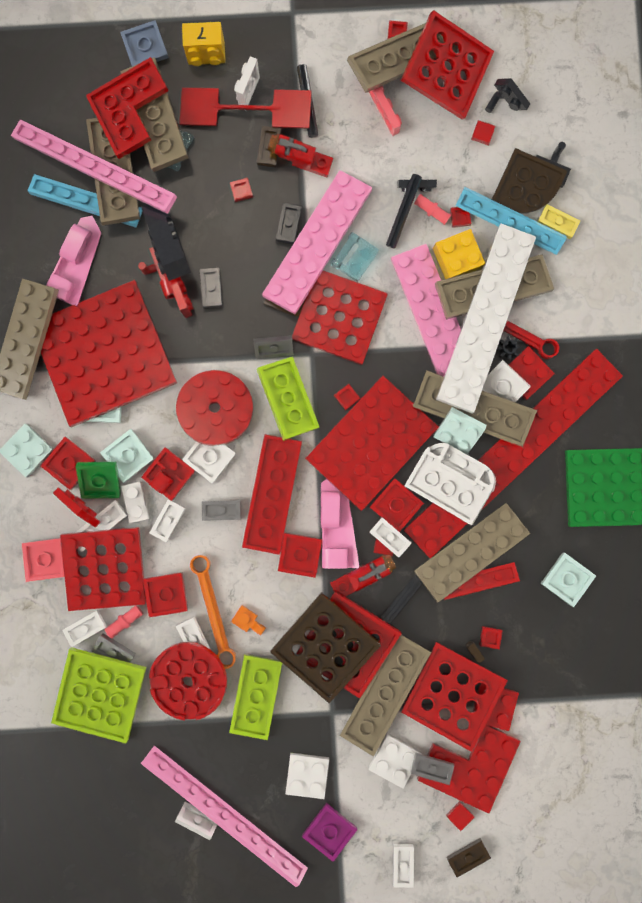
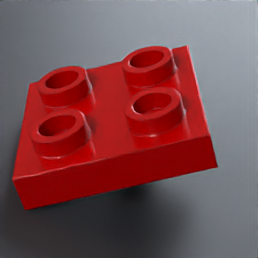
(175, 289)
(168, 474)

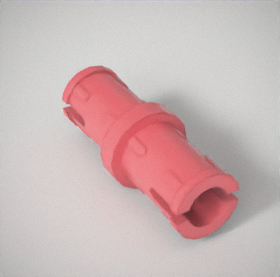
(432, 209)
(123, 621)

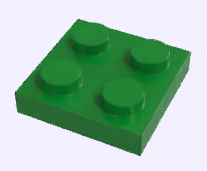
(98, 480)

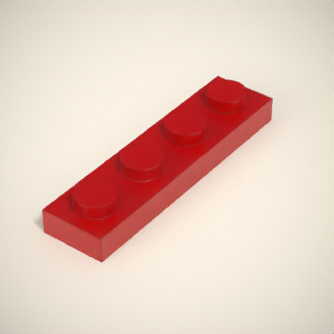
(487, 579)

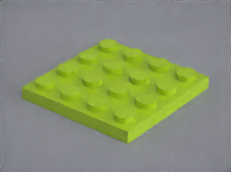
(98, 695)

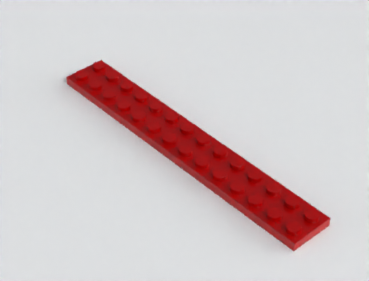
(507, 460)

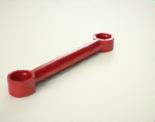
(531, 339)

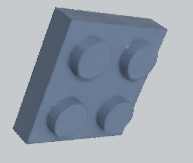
(144, 43)

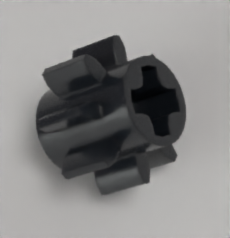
(511, 344)

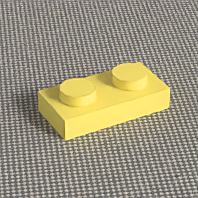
(558, 221)

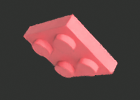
(43, 560)

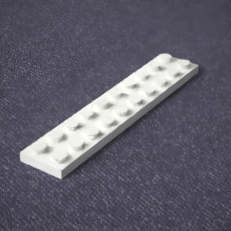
(486, 318)

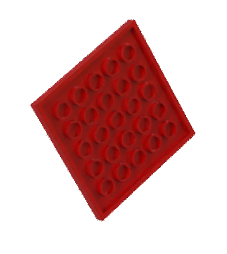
(104, 354)

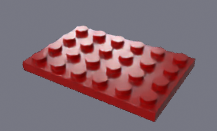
(371, 443)

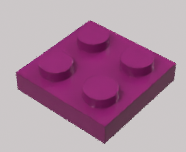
(329, 832)

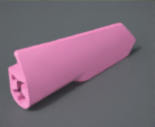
(75, 260)
(337, 529)

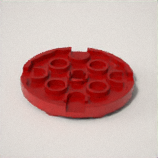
(212, 388)
(176, 697)

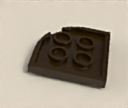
(528, 183)

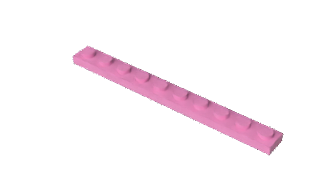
(94, 166)
(225, 816)

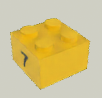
(203, 43)
(458, 255)

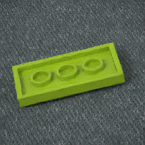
(287, 398)
(256, 697)

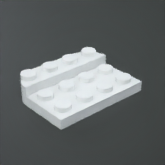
(452, 481)

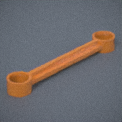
(212, 609)

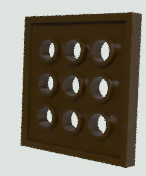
(326, 660)

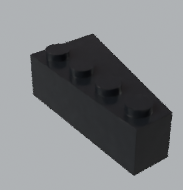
(166, 243)

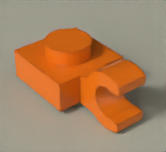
(246, 619)

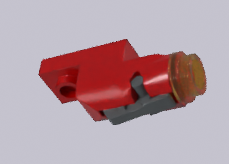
(301, 154)
(364, 575)

